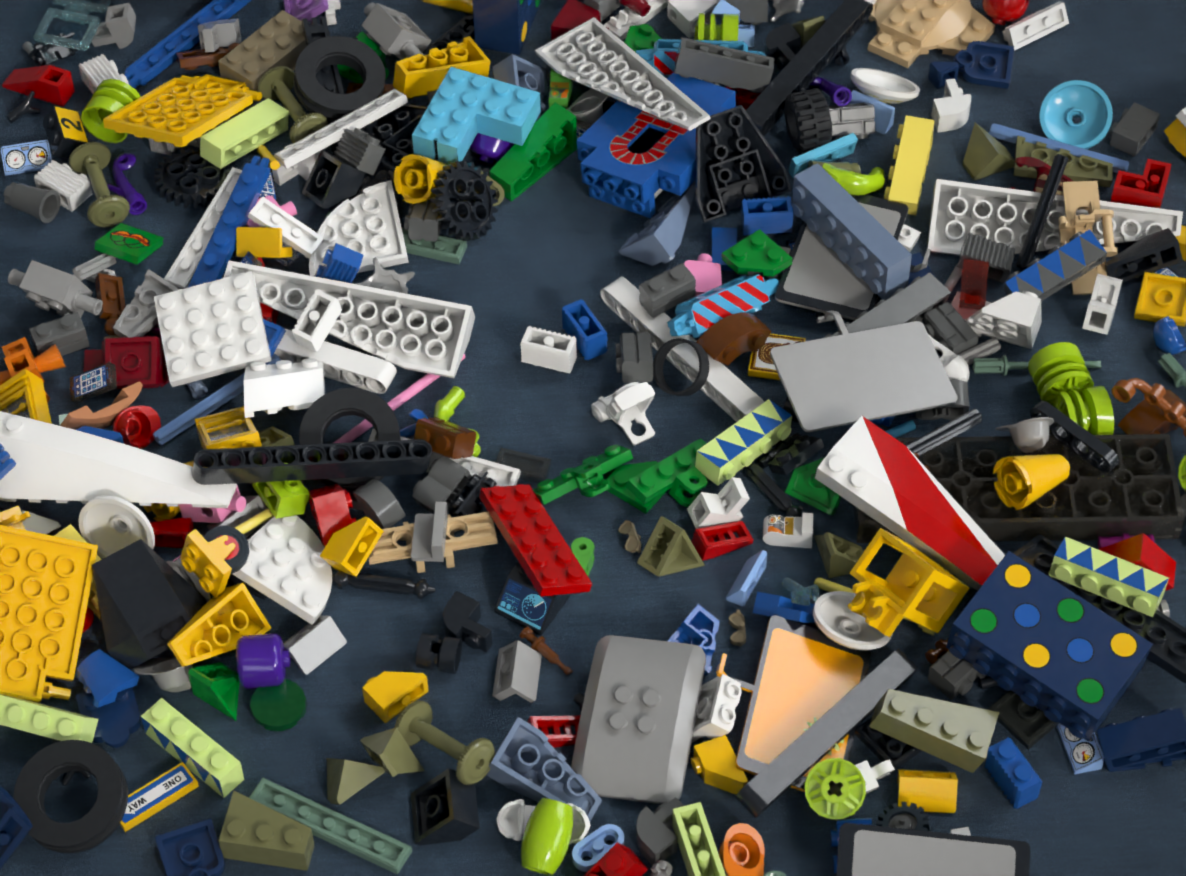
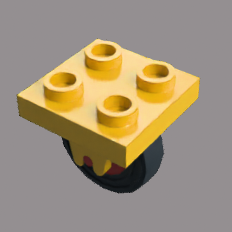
(215, 556)

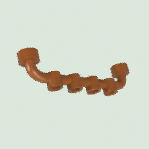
(1154, 394)

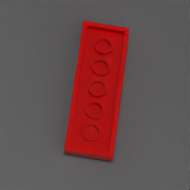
(535, 540)

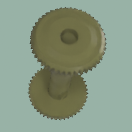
(277, 85)
(108, 208)
(473, 760)

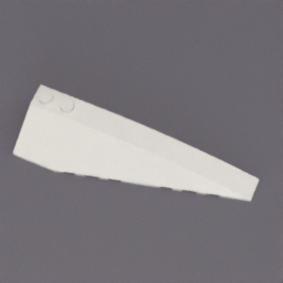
(393, 325)
(81, 466)

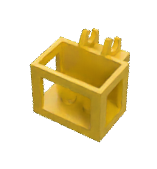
(913, 589)

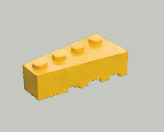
(425, 73)

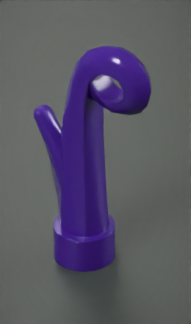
(838, 93)
(124, 187)

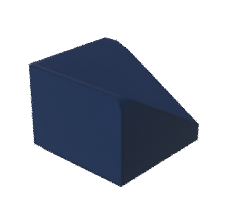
(942, 71)

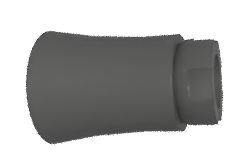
(34, 201)

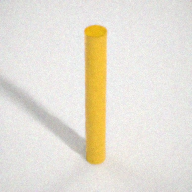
(264, 153)

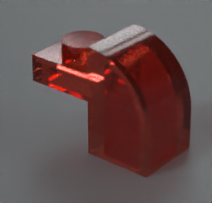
(973, 285)

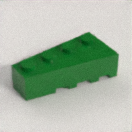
(545, 147)

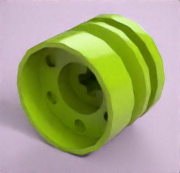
(719, 32)
(107, 99)
(1059, 369)
(1090, 410)
(852, 791)

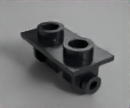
(45, 53)
(465, 503)

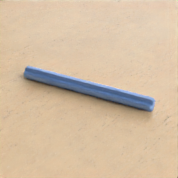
(1010, 135)
(203, 408)

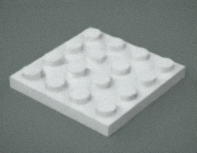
(212, 328)

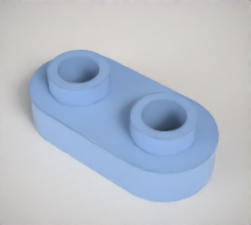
(595, 846)

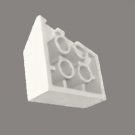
(1010, 319)
(282, 385)

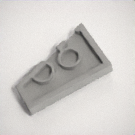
(141, 313)

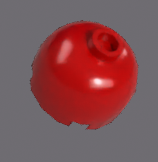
(1005, 10)

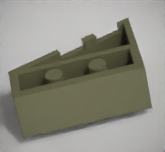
(264, 835)

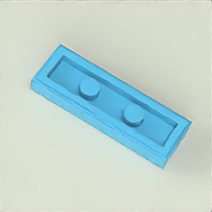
(826, 153)

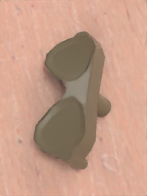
(633, 542)
(737, 621)

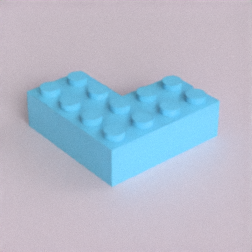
(470, 106)

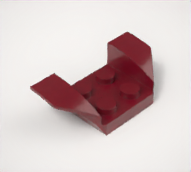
(134, 358)

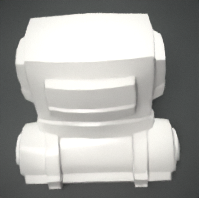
(625, 406)

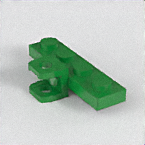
(672, 473)
(585, 477)

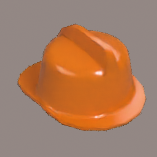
(742, 851)

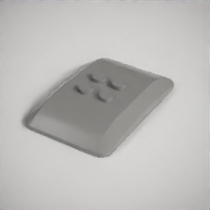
(639, 718)

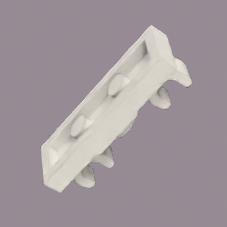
(620, 23)
(1036, 25)
(293, 231)

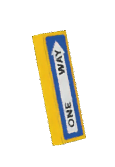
(158, 795)

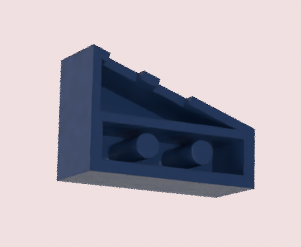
(1144, 741)

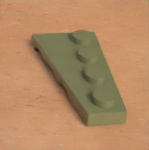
(1077, 168)

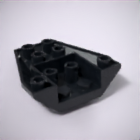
(396, 133)
(734, 164)
(141, 603)

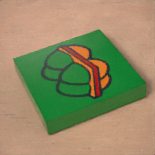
(128, 243)

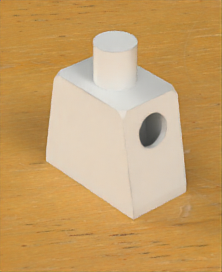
(686, 13)

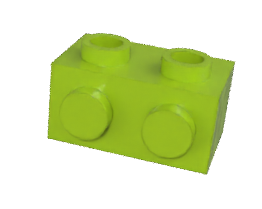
(283, 497)

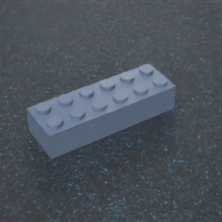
(851, 231)

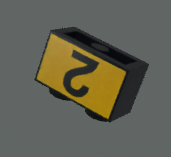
(64, 131)

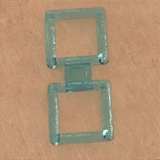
(74, 11)

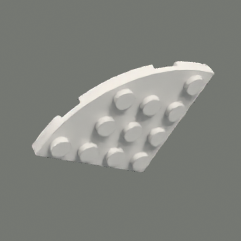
(367, 226)
(288, 567)

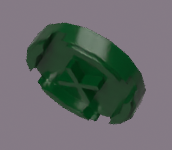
(278, 706)

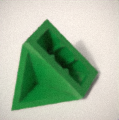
(216, 686)

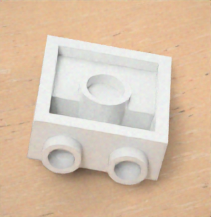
(716, 708)

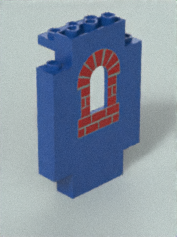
(670, 165)

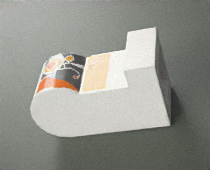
(788, 530)

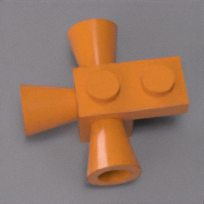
(20, 357)

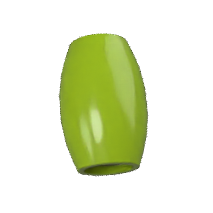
(547, 836)

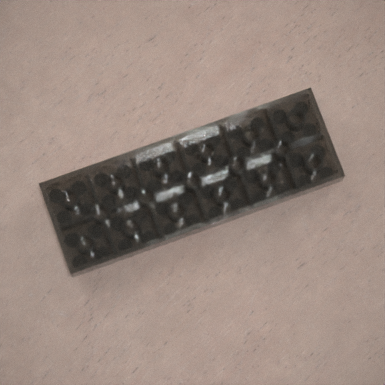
(1089, 504)

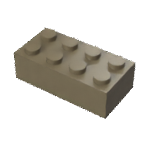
(269, 47)

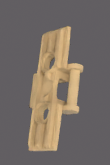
(1085, 196)
(478, 531)

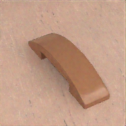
(106, 416)

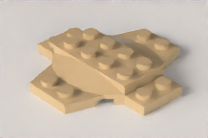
(918, 26)

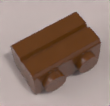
(446, 437)

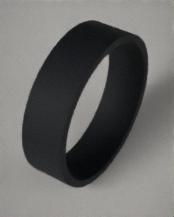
(659, 362)

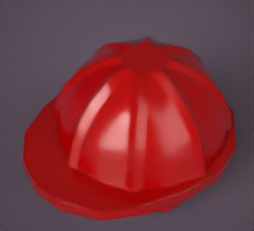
(137, 425)

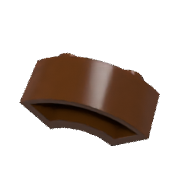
(734, 337)
(1149, 418)

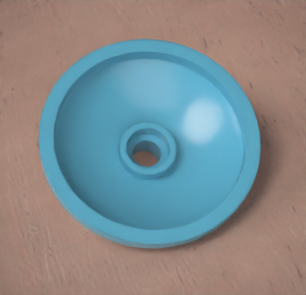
(1073, 100)

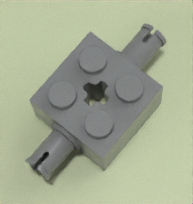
(394, 31)
(55, 290)

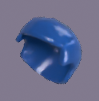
(1168, 337)

